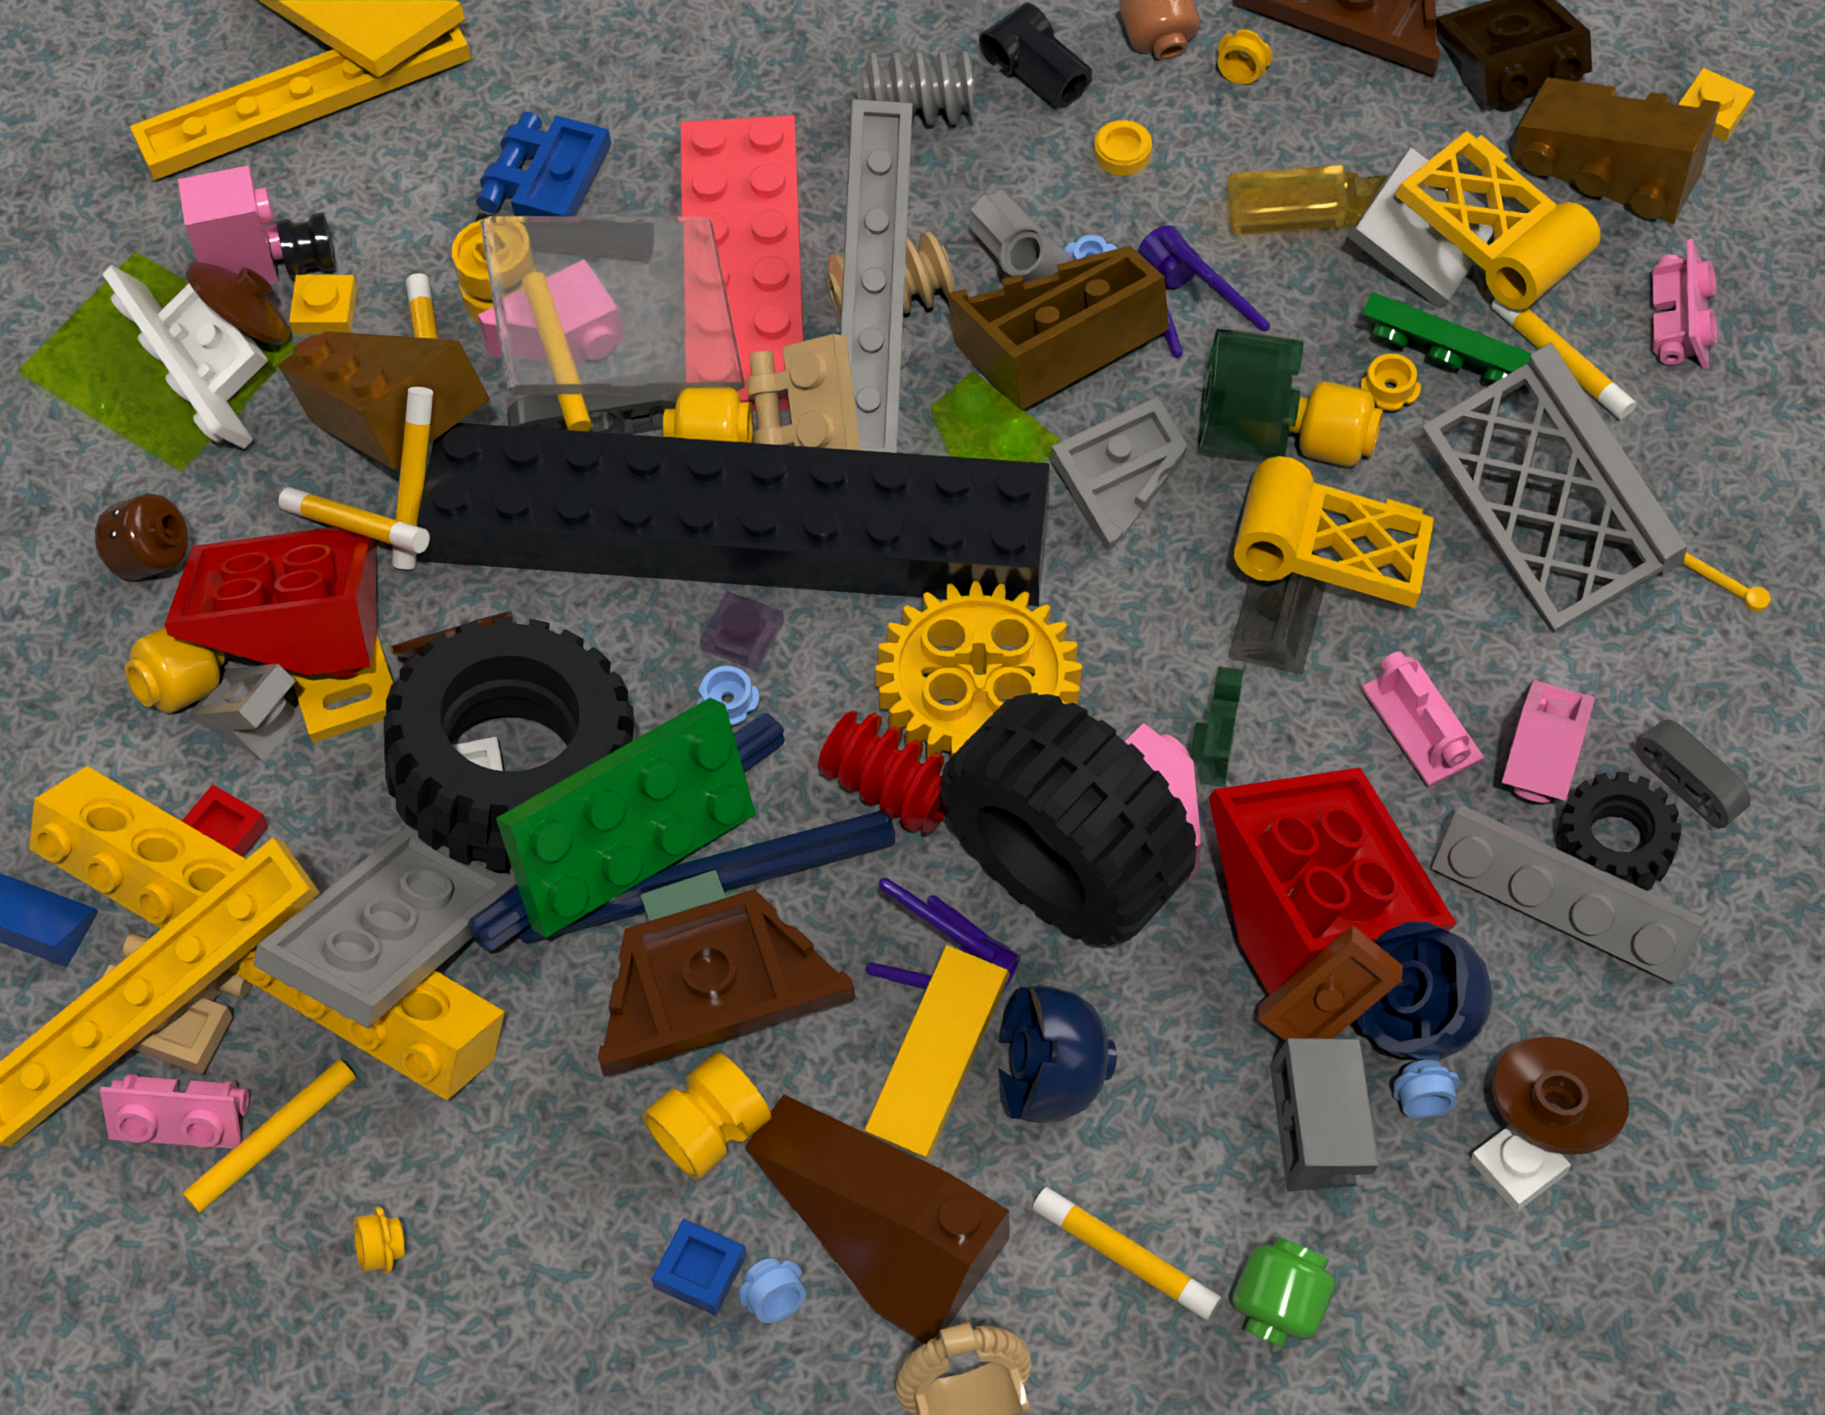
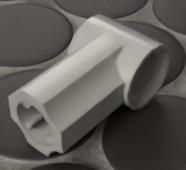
(1015, 238)

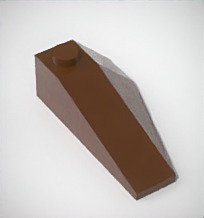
(888, 1219)

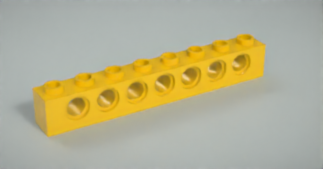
(162, 866)

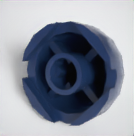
(1440, 997)
(1058, 1047)

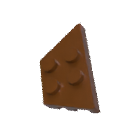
(1383, 27)
(711, 979)

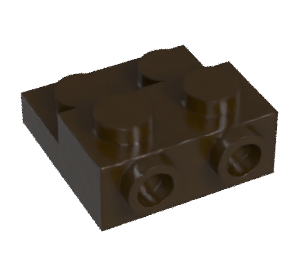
(1515, 46)

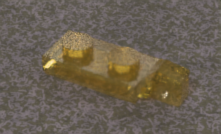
(1298, 198)

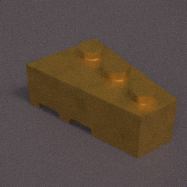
(1617, 145)
(1062, 325)
(361, 385)

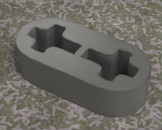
(1693, 773)

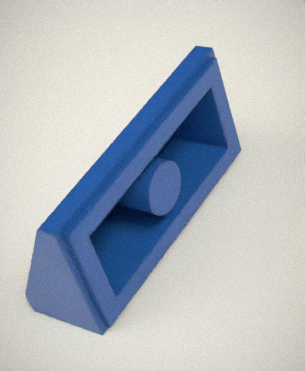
(42, 921)

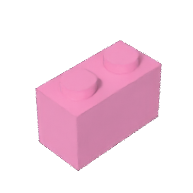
(230, 221)

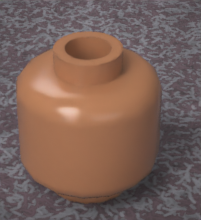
(1160, 25)

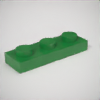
(1447, 341)

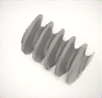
(920, 85)

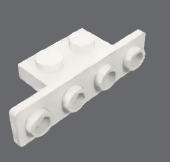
(199, 348)

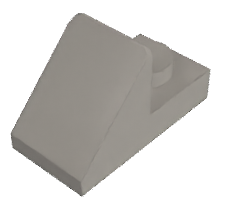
(250, 708)

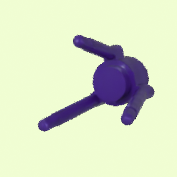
(1178, 264)
(952, 924)

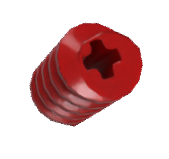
(884, 772)

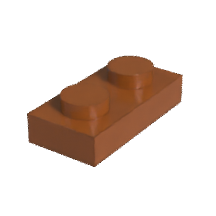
(1331, 989)

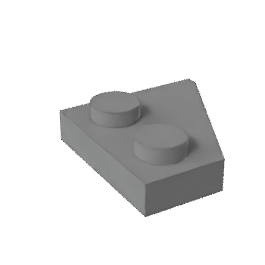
(1120, 466)

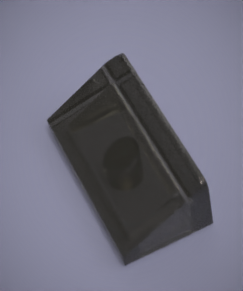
(1278, 622)

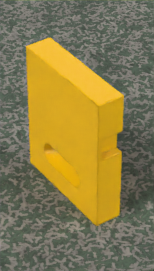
(321, 690)

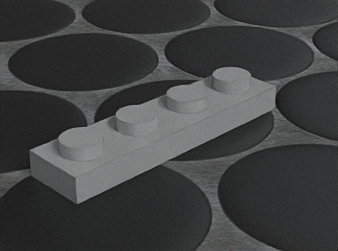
(1568, 893)

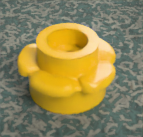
(1239, 67)
(1392, 369)
(378, 1241)

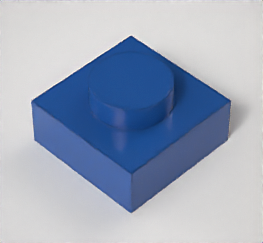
(699, 1267)

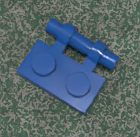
(559, 173)

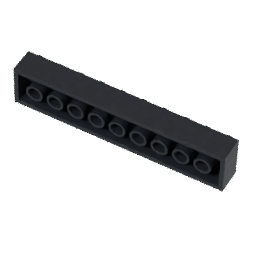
(734, 512)

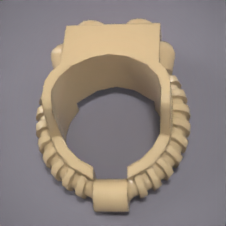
(982, 1391)

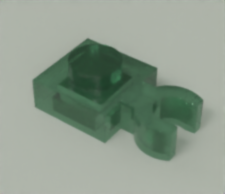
(1214, 740)

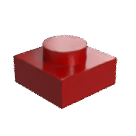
(226, 820)

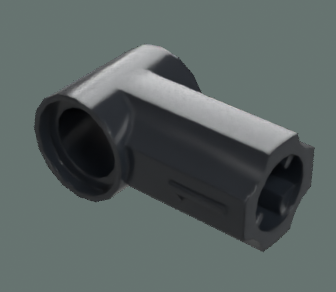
(1027, 45)

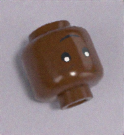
(141, 536)

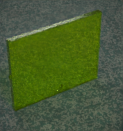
(114, 380)

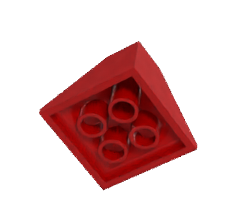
(283, 600)
(1311, 863)

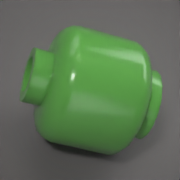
(1284, 1291)

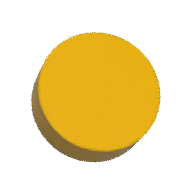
(1123, 147)

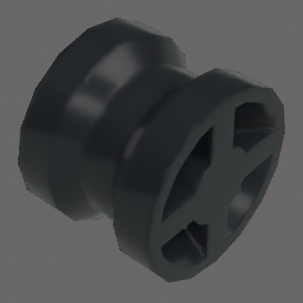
(306, 245)

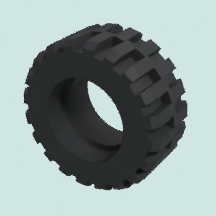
(483, 676)
(1069, 818)

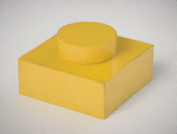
(1733, 96)
(322, 304)

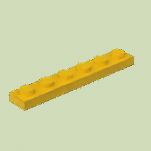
(279, 103)
(149, 986)

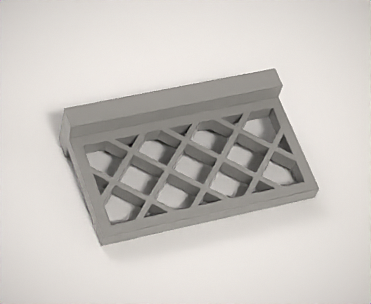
(1600, 459)

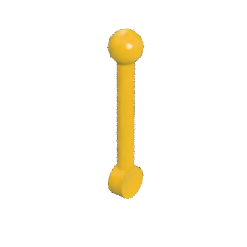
(1755, 598)

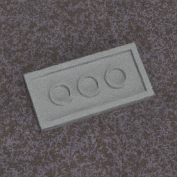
(380, 927)

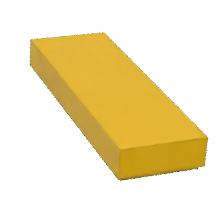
(937, 1052)

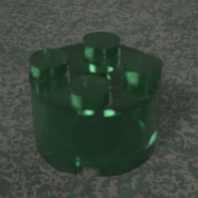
(1249, 393)

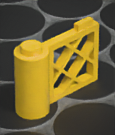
(1537, 245)
(1283, 525)

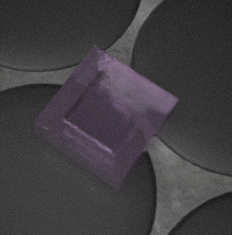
(742, 631)

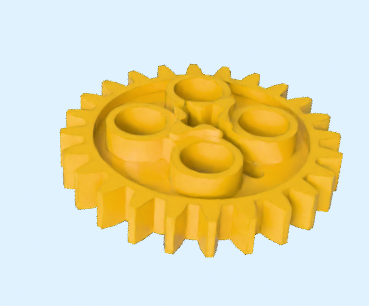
(976, 629)

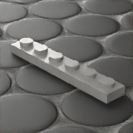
(876, 264)

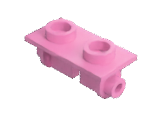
(1692, 326)
(1421, 720)
(157, 1113)

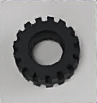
(1627, 801)

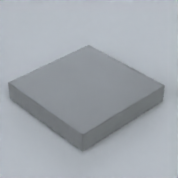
(1409, 243)

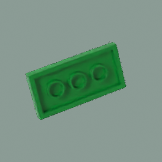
(626, 817)

